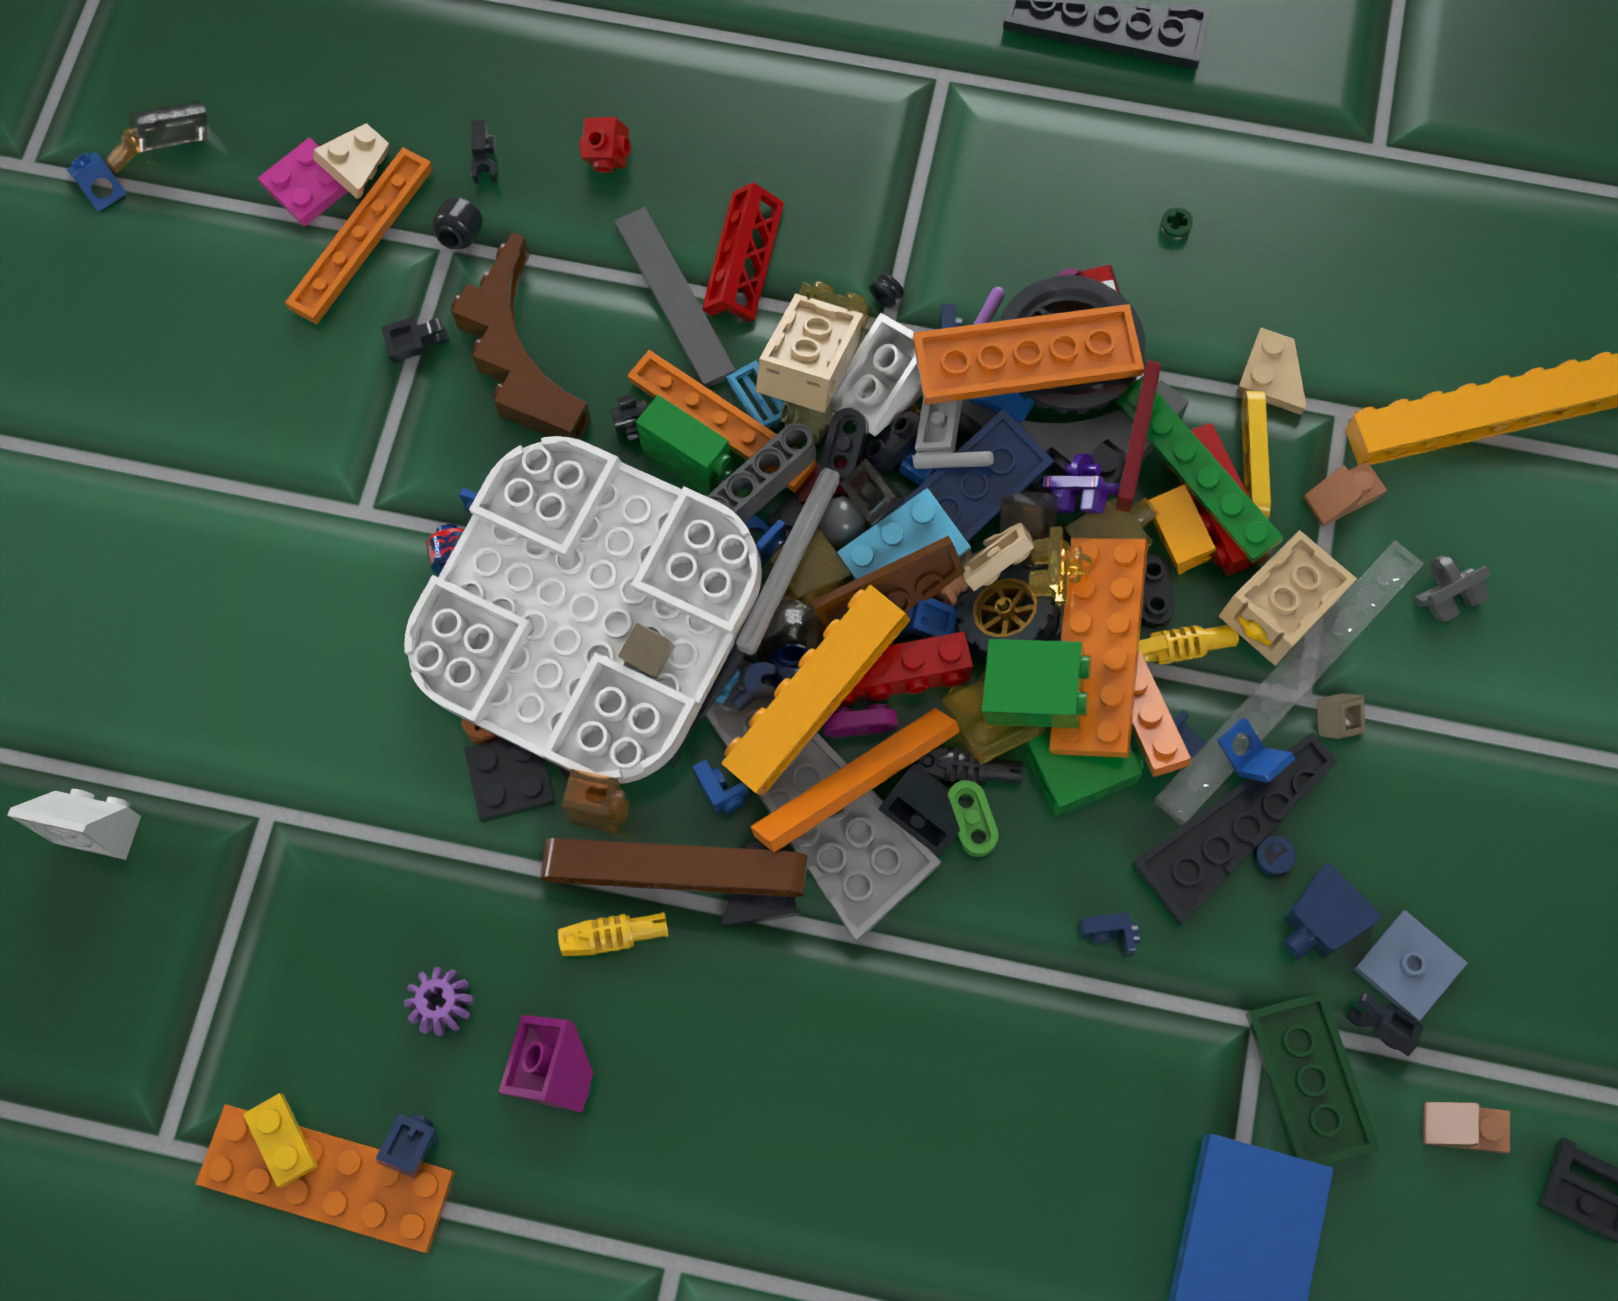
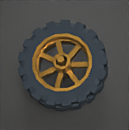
(1008, 612)

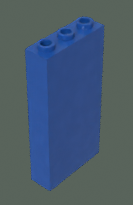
(1250, 1225)

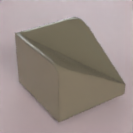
(646, 650)
(1341, 715)

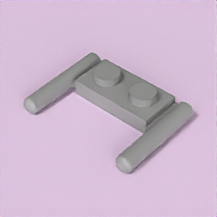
(938, 438)

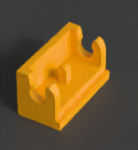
(1182, 529)

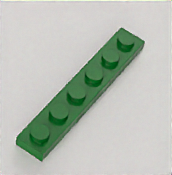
(1204, 476)

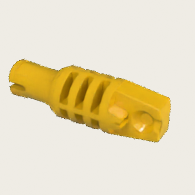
(1186, 643)
(610, 934)

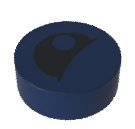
(1275, 856)

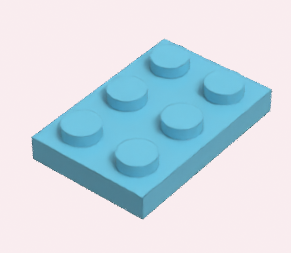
(900, 534)

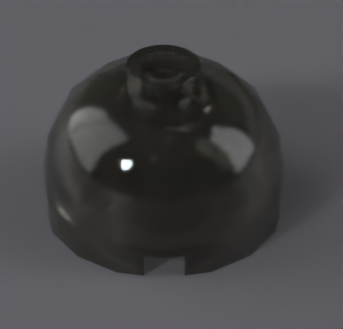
(791, 623)

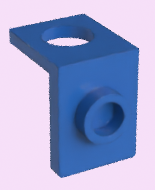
(86, 170)
(772, 540)
(1257, 762)

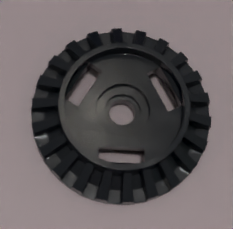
(1064, 295)

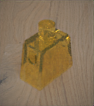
(1115, 523)
(818, 571)

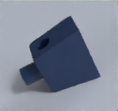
(1327, 915)

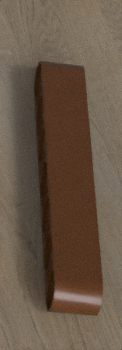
(674, 867)

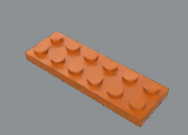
(1027, 354)
(1106, 618)
(342, 1191)

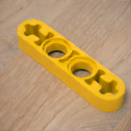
(1256, 449)

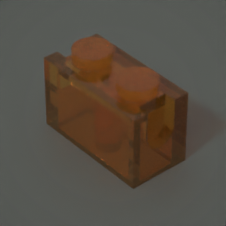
(595, 801)

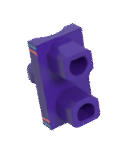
(1082, 482)

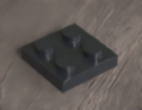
(507, 779)

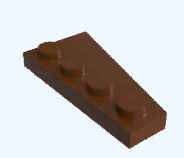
(902, 581)

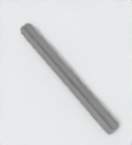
(788, 561)

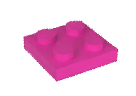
(302, 184)

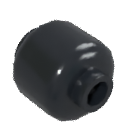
(457, 223)

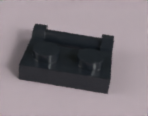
(1577, 1198)

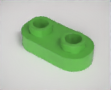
(973, 819)

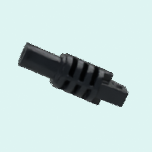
(961, 765)

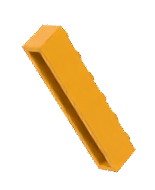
(815, 690)

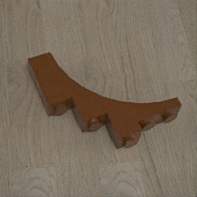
(524, 391)

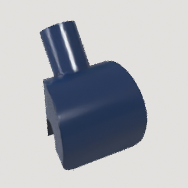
(754, 685)

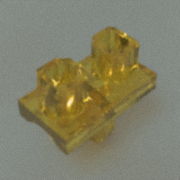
(1061, 566)

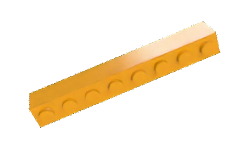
(1484, 409)

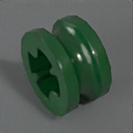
(1180, 214)

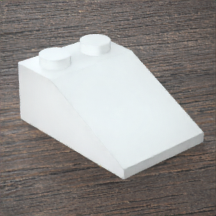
(881, 375)
(81, 821)

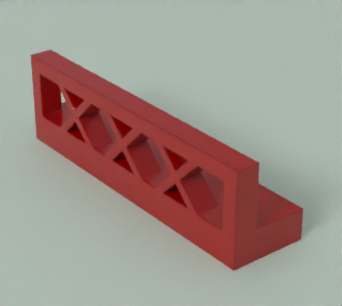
(735, 242)

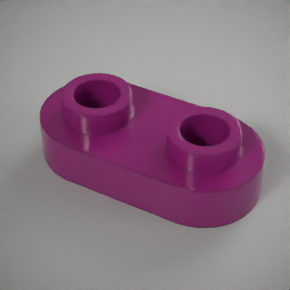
(872, 721)

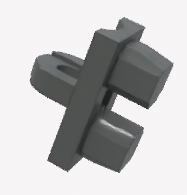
(1450, 583)

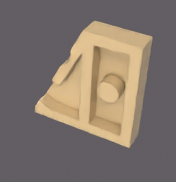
(353, 157)
(1276, 371)
(1001, 551)

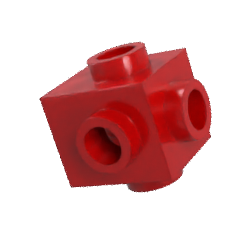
(605, 143)

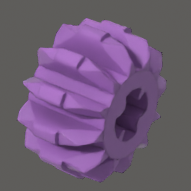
(425, 1011)

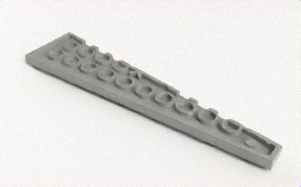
(855, 855)

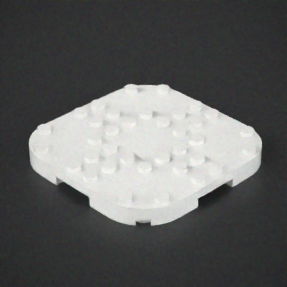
(549, 588)

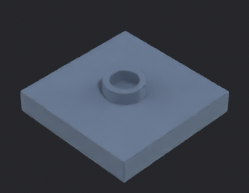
(1410, 966)

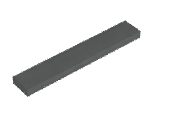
(674, 297)

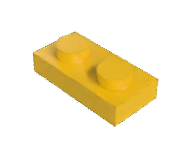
(280, 1140)

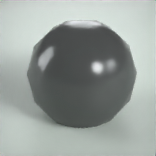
(842, 521)

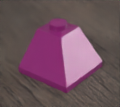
(548, 1064)

